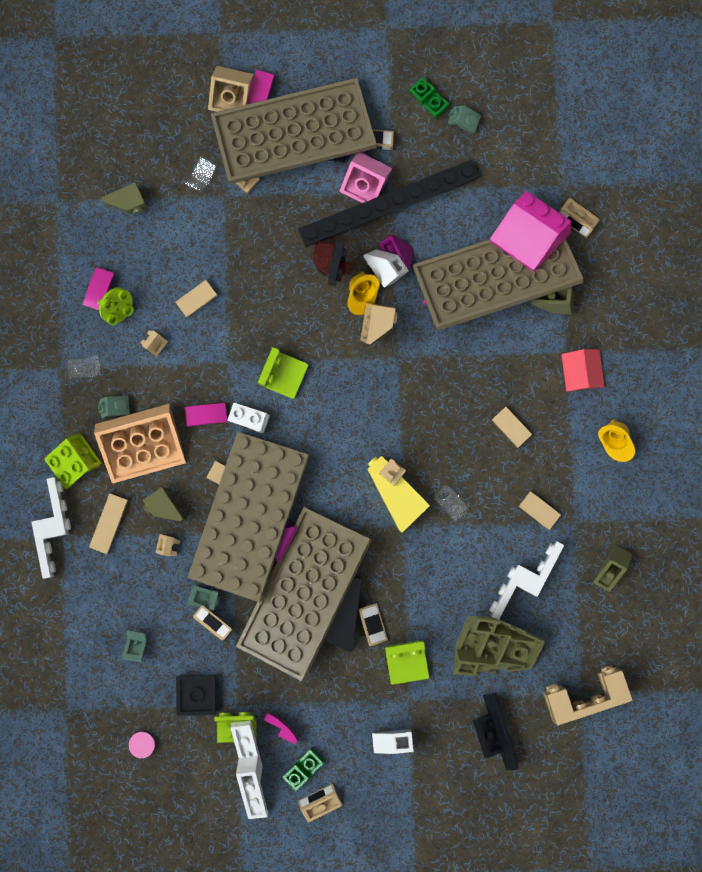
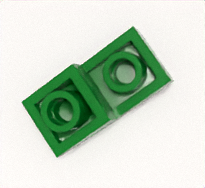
(429, 98)
(303, 769)

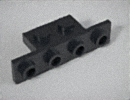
(493, 733)

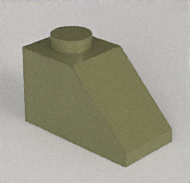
(126, 200)
(557, 302)
(162, 506)
(613, 568)

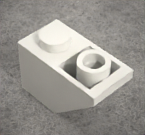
(386, 266)
(393, 741)

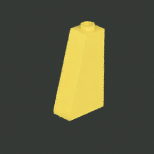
(401, 499)

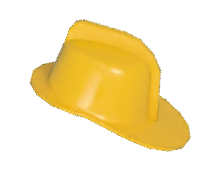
(362, 290)
(617, 441)

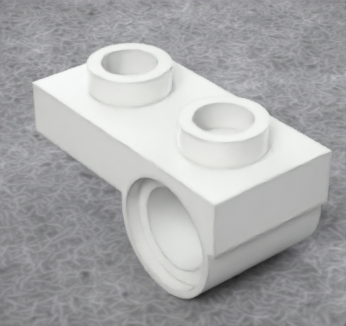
(248, 417)

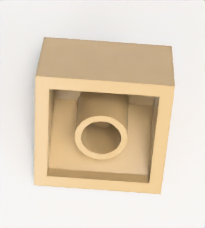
(229, 89)
(377, 321)

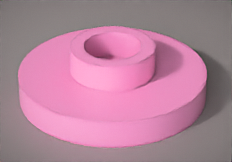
(141, 744)

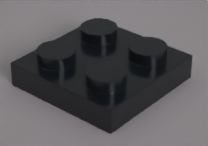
(339, 257)
(196, 695)

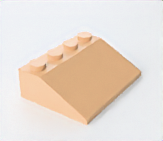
(139, 443)

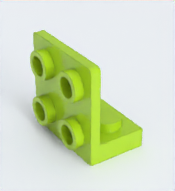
(282, 373)
(72, 460)
(407, 662)
(224, 732)

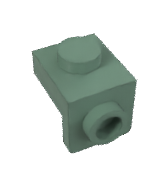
(464, 118)
(114, 406)
(203, 597)
(135, 646)

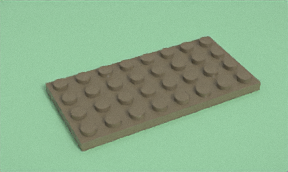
(293, 130)
(488, 280)
(248, 516)
(304, 594)

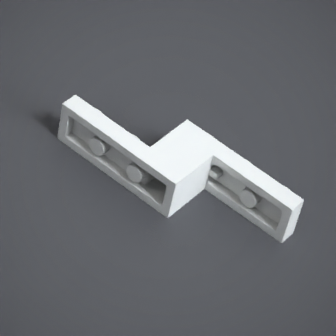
(51, 528)
(526, 579)
(249, 769)

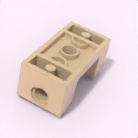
(615, 694)

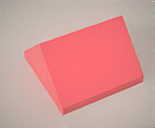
(582, 370)

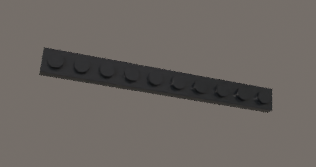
(388, 203)

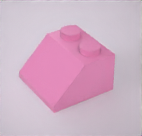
(365, 178)

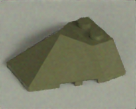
(494, 645)

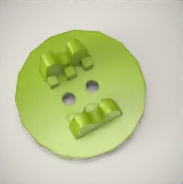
(115, 305)

